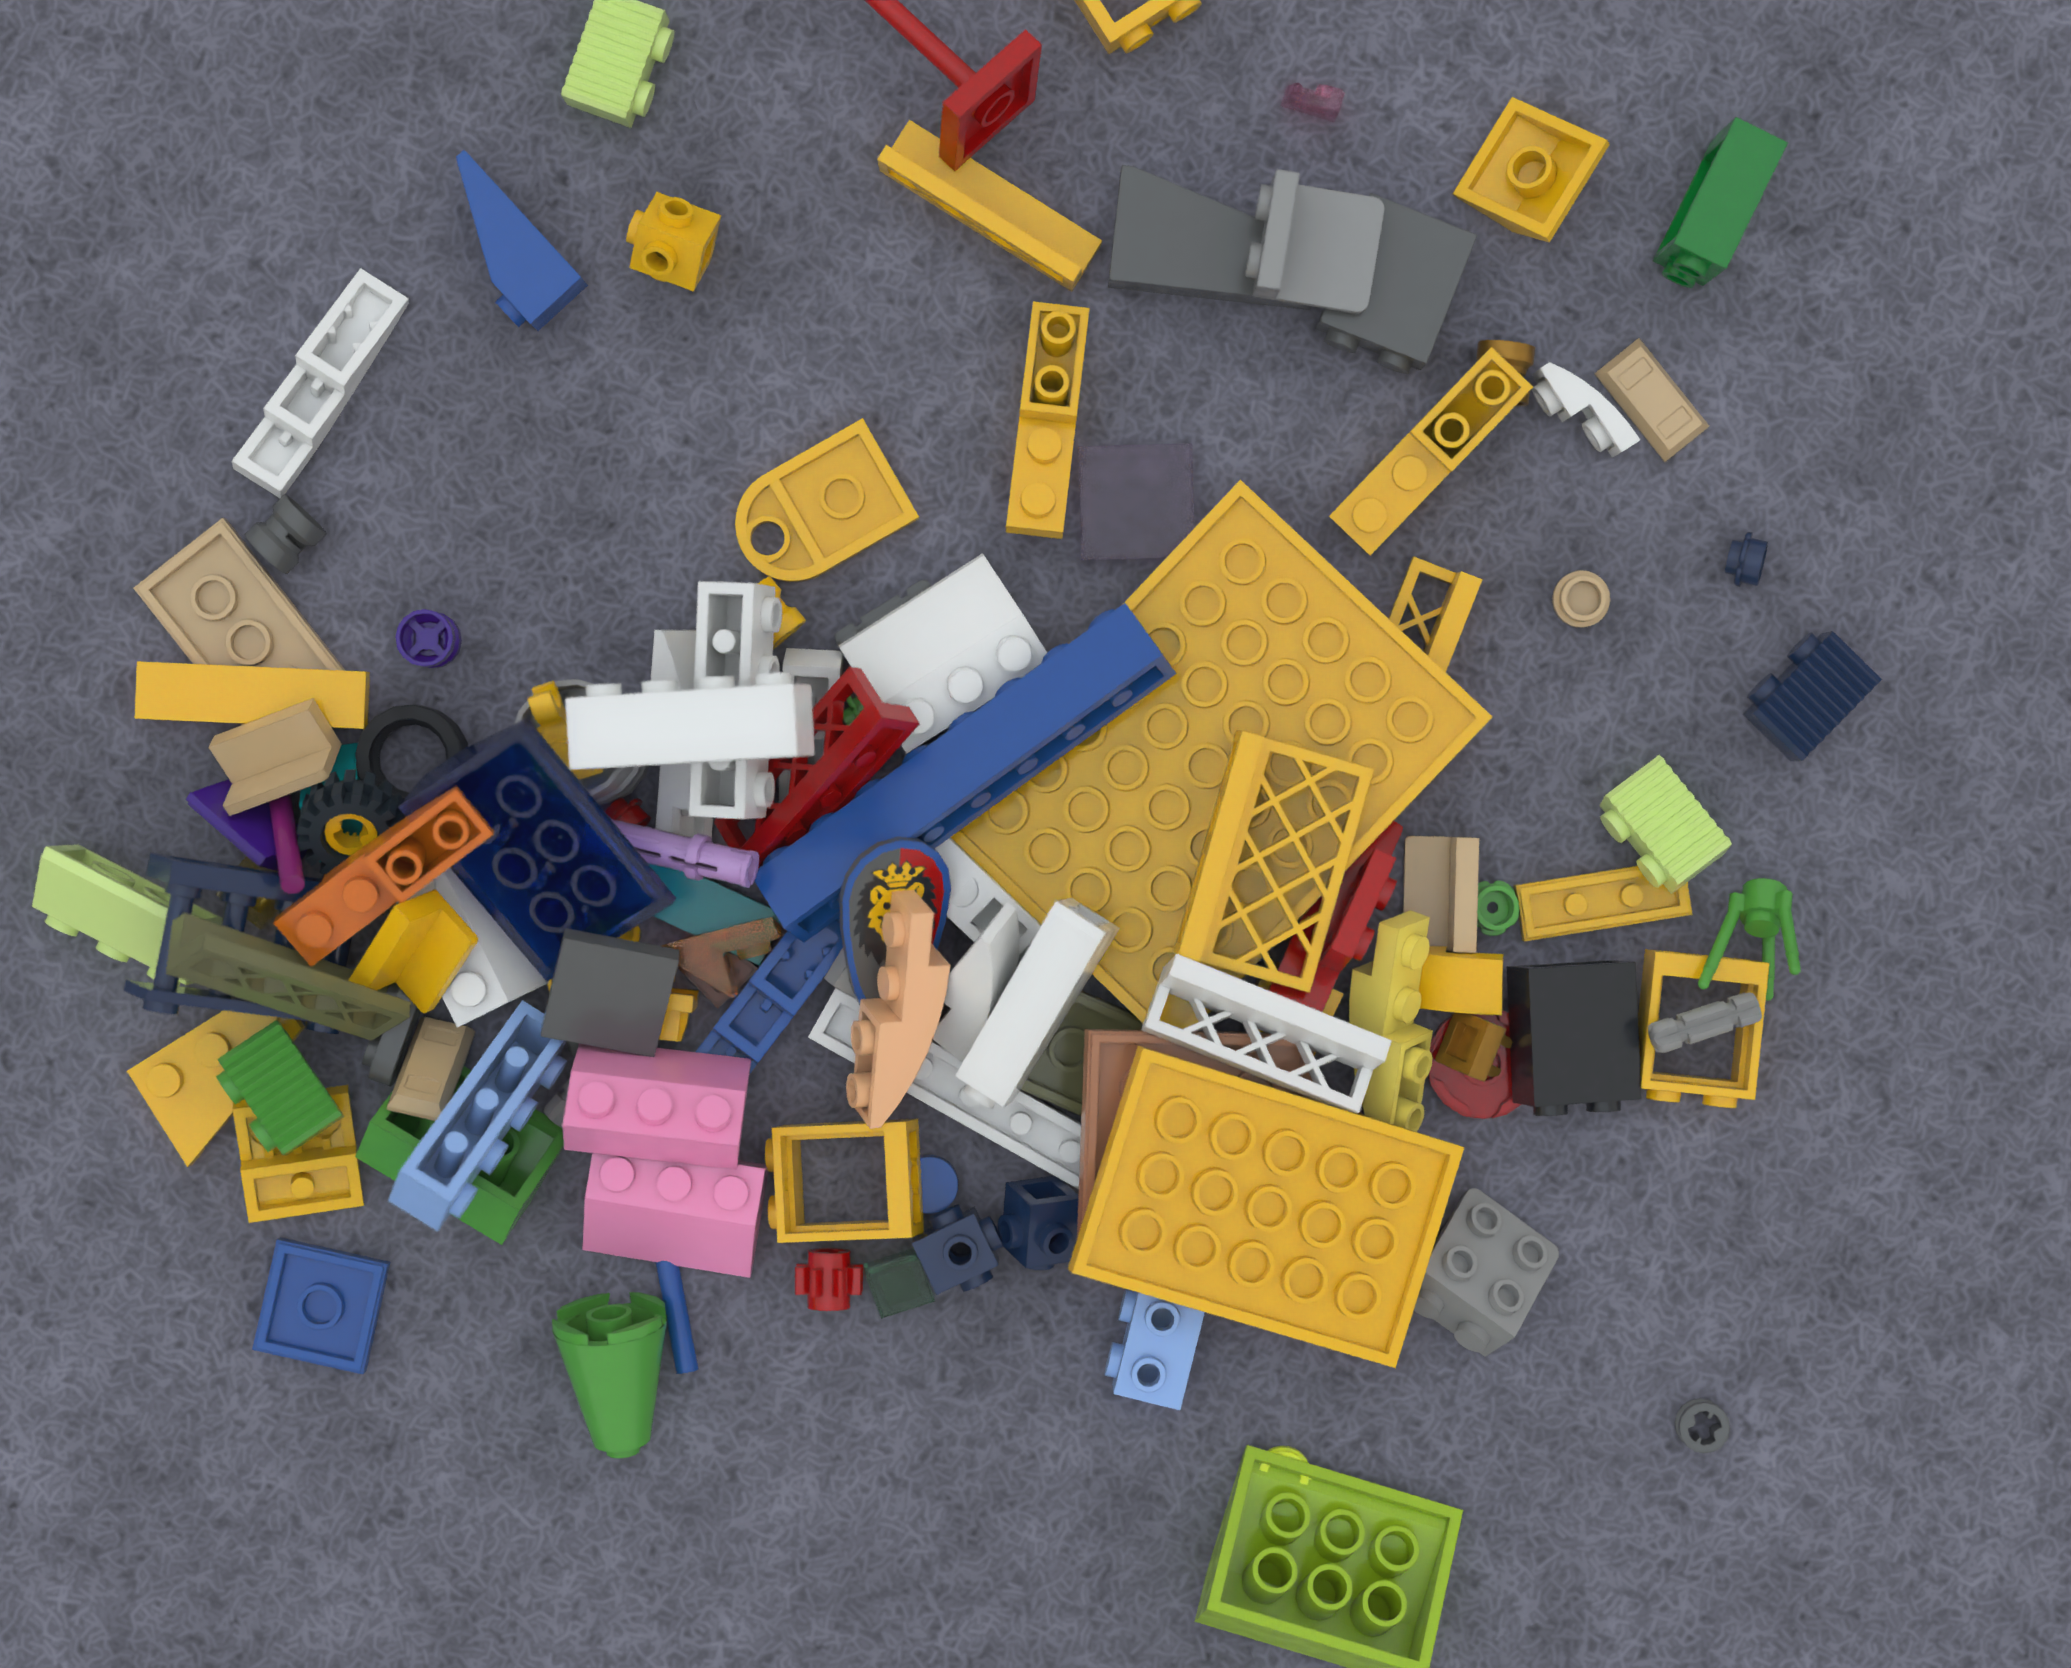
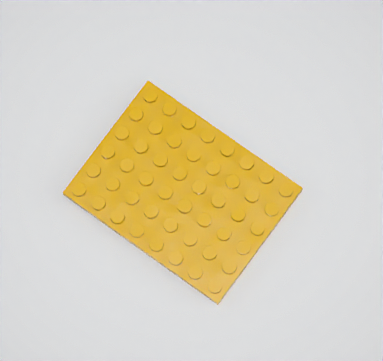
(1258, 646)

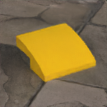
(307, 1181)

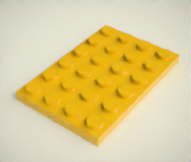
(1265, 1207)

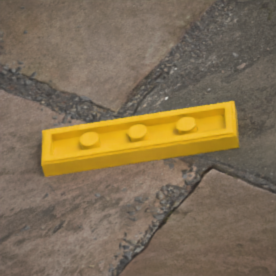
(247, 693)

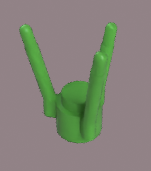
(1763, 910)

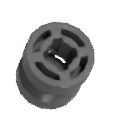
(285, 534)

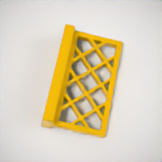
(1224, 847)

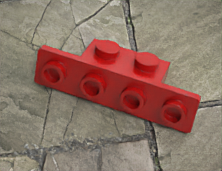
(1348, 937)

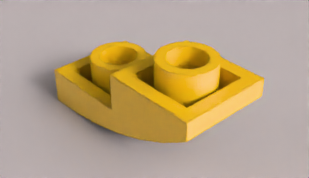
(1462, 982)

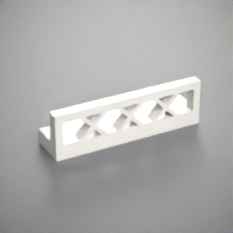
(1274, 1015)

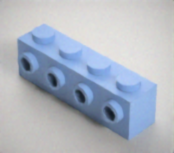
(477, 1118)
(1155, 1350)

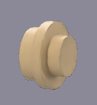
(1581, 599)

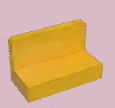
(417, 950)

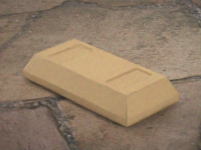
(1651, 400)
(431, 1068)

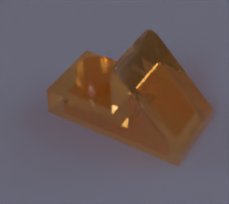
(708, 954)

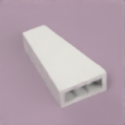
(1035, 1002)

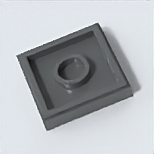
(609, 992)

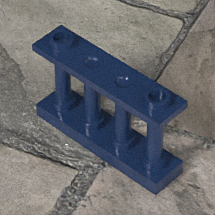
(239, 890)

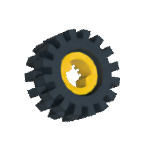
(338, 800)

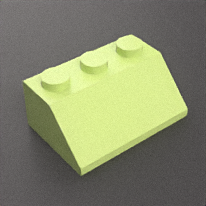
(105, 903)

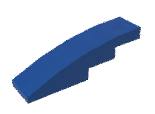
(774, 995)

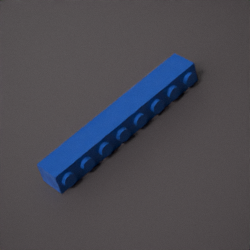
(969, 766)

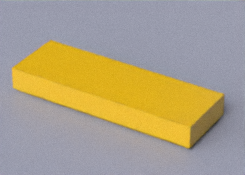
(1595, 903)

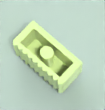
(617, 60)
(1663, 825)

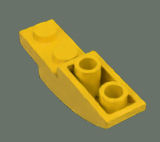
(1047, 420)
(1430, 451)

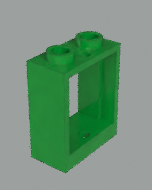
(1719, 203)

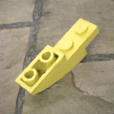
(1386, 1002)

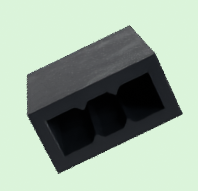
(1574, 1035)

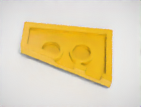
(183, 1083)

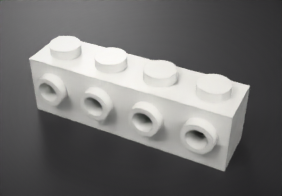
(734, 640)
(690, 725)

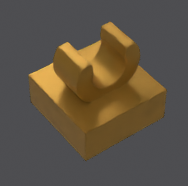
(1472, 1046)

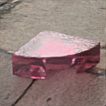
(1322, 103)

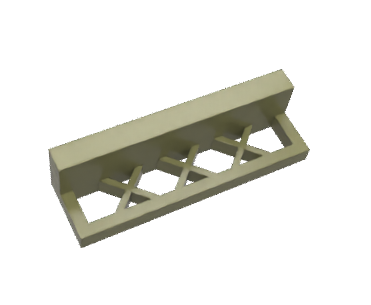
(279, 978)

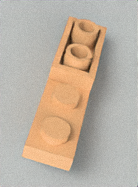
(900, 1024)

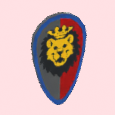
(867, 895)

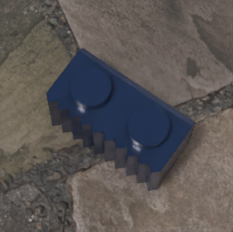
(1810, 694)

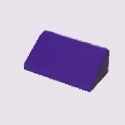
(247, 830)

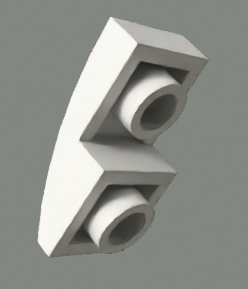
(1567, 394)

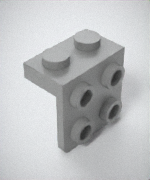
(1315, 245)
(1484, 1273)

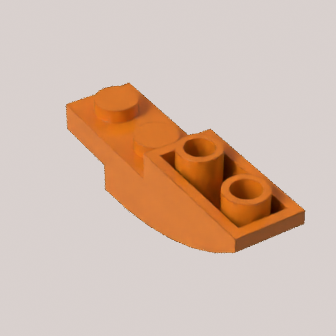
(383, 874)

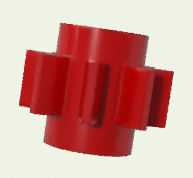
(828, 1279)

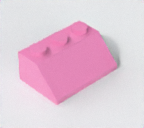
(658, 1106)
(675, 1212)

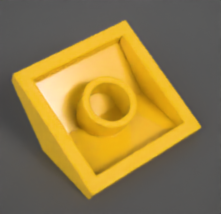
(1530, 170)

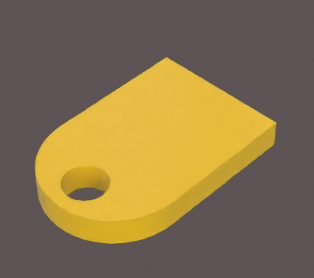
(827, 504)

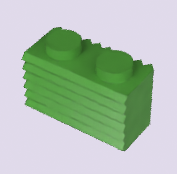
(278, 1088)

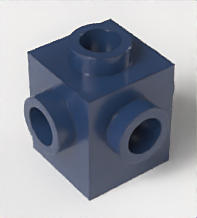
(1039, 1222)
(945, 1266)

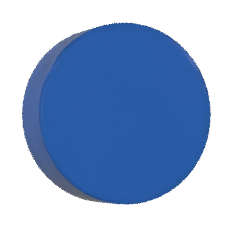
(938, 1183)

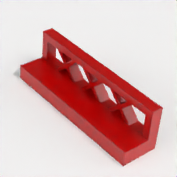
(837, 776)

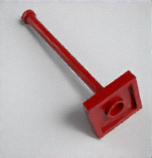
(984, 98)

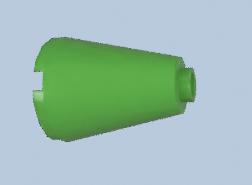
(614, 1366)

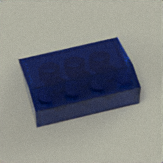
(552, 847)

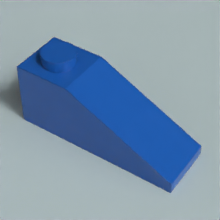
(518, 257)

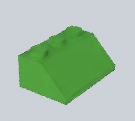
(503, 1193)

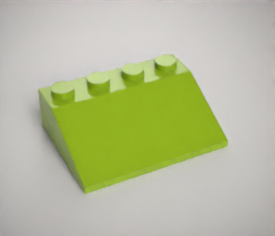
(1329, 1565)

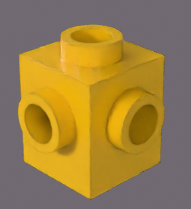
(673, 240)

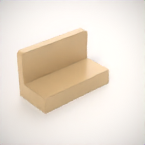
(276, 755)
(1443, 885)

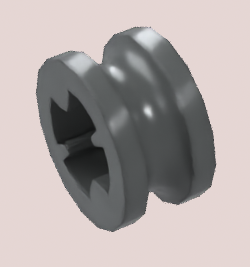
(1718, 1431)

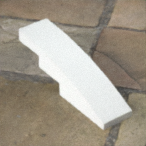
(320, 383)

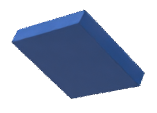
(321, 1305)

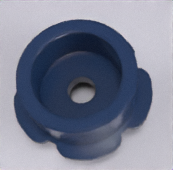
(1746, 560)

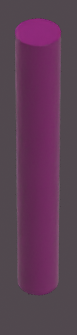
(286, 844)

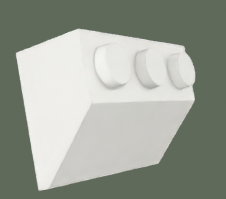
(947, 649)
(494, 969)

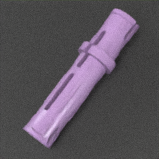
(694, 856)

